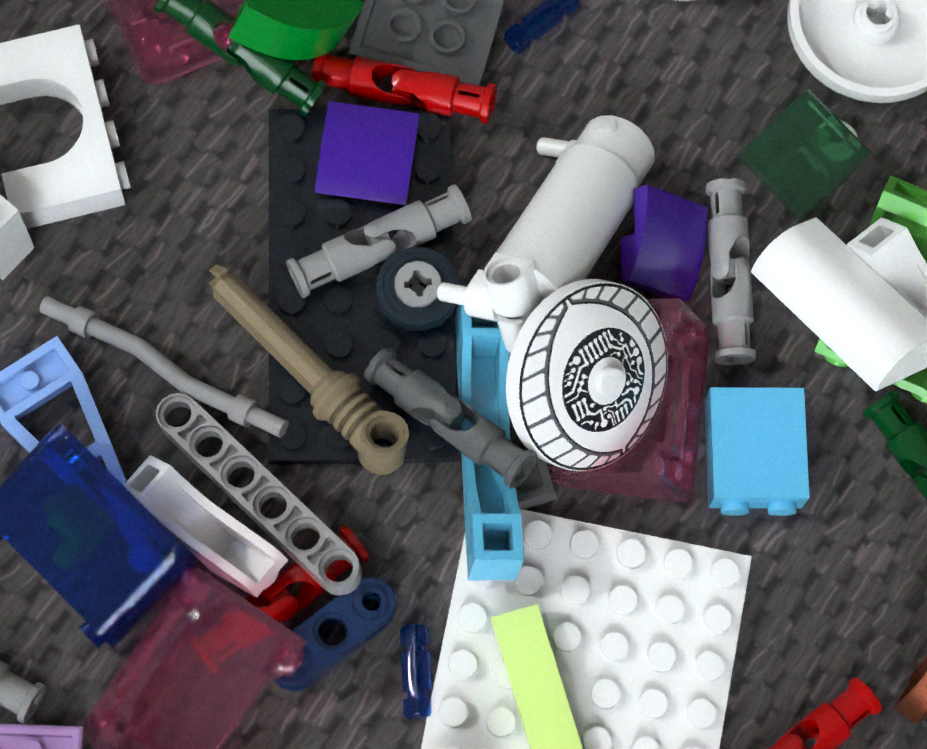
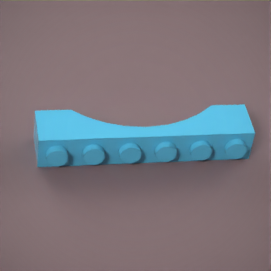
(490, 506)

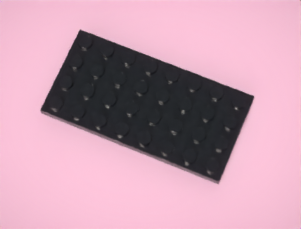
(344, 317)

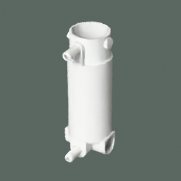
(561, 226)

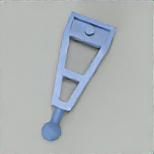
(41, 378)

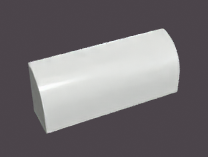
(845, 303)

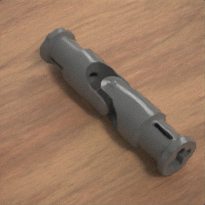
(433, 406)

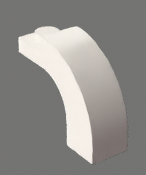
(895, 257)

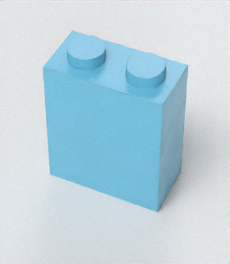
(756, 450)

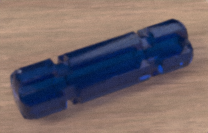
(538, 23)
(416, 671)

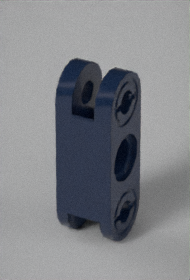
(358, 623)

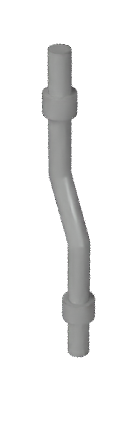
(239, 408)

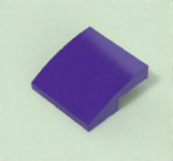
(367, 153)
(666, 244)

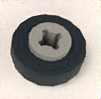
(416, 306)

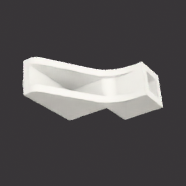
(205, 529)

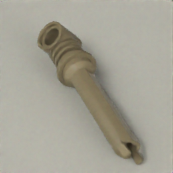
(333, 393)

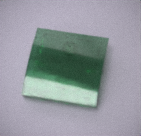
(804, 155)

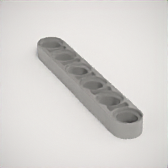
(252, 497)

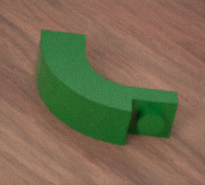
(294, 26)

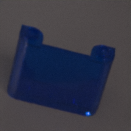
(89, 537)

